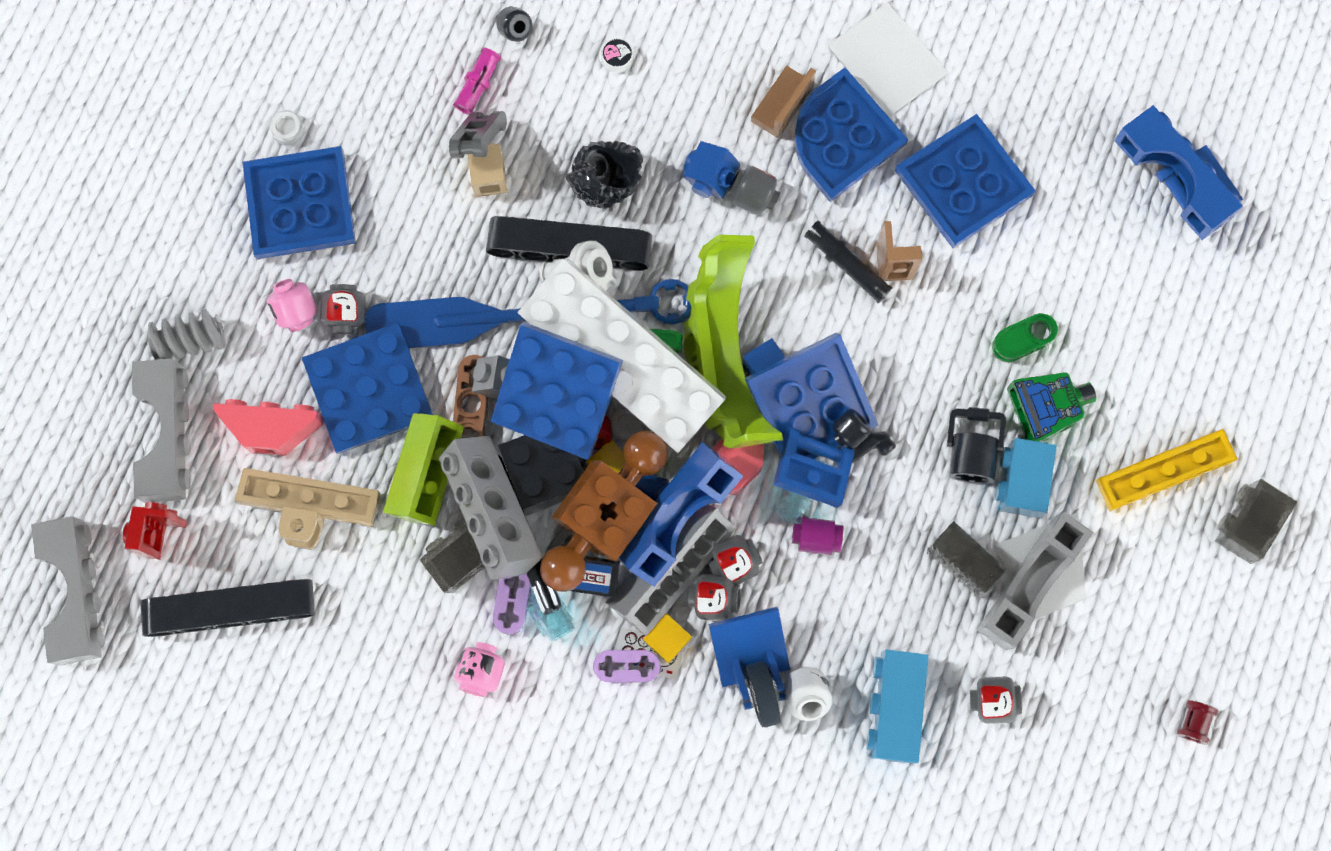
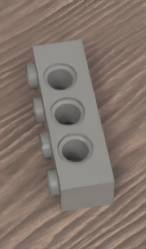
(490, 507)

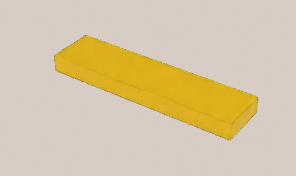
(1166, 470)

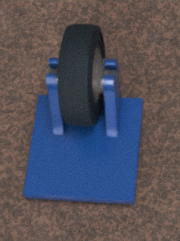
(756, 651)

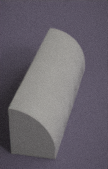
(645, 604)

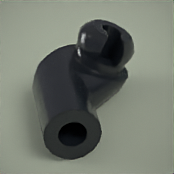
(877, 440)

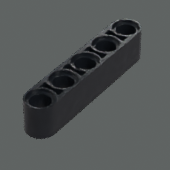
(555, 240)
(227, 607)

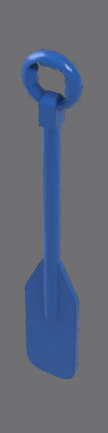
(462, 319)

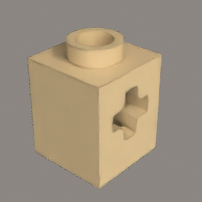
(488, 172)

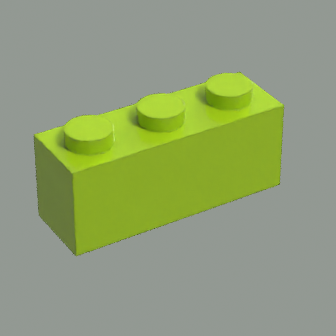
(419, 478)

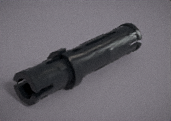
(847, 261)

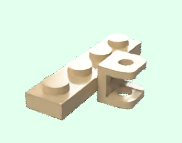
(306, 503)

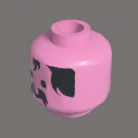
(292, 305)
(479, 669)

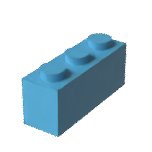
(898, 706)

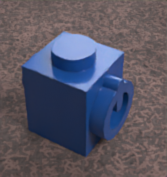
(710, 170)

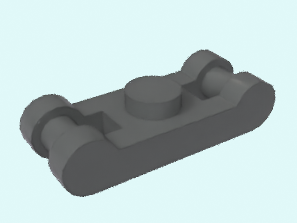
(476, 134)

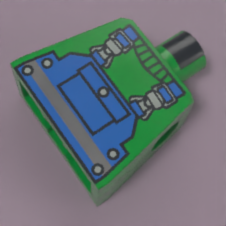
(1049, 404)

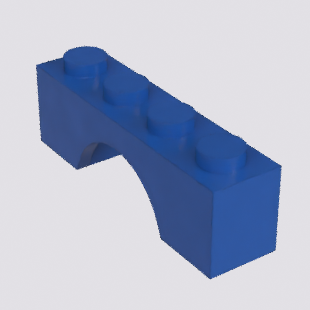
(1155, 140)
(701, 481)

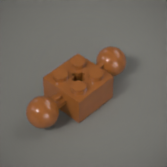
(579, 512)

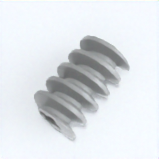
(186, 336)

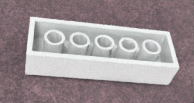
(652, 378)

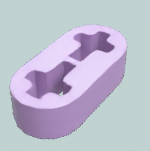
(520, 604)
(626, 657)

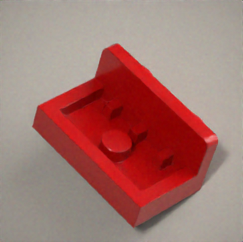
(147, 529)

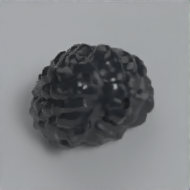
(605, 173)

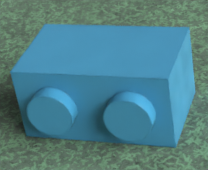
(1026, 478)

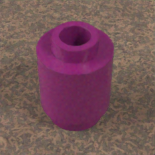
(818, 536)

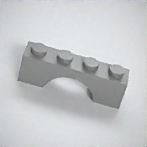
(162, 472)
(1043, 565)
(75, 632)

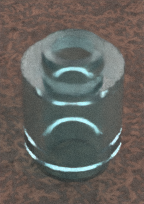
(793, 506)
(552, 625)

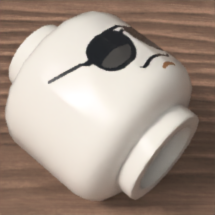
(807, 694)

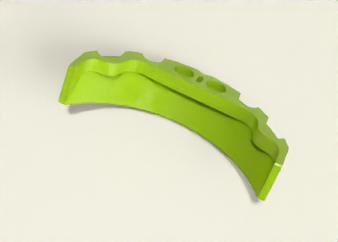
(713, 340)

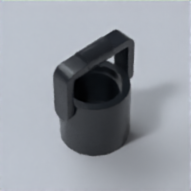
(974, 453)

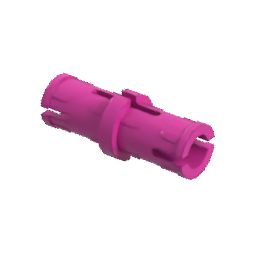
(467, 98)

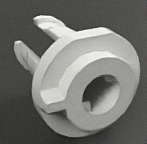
(591, 259)

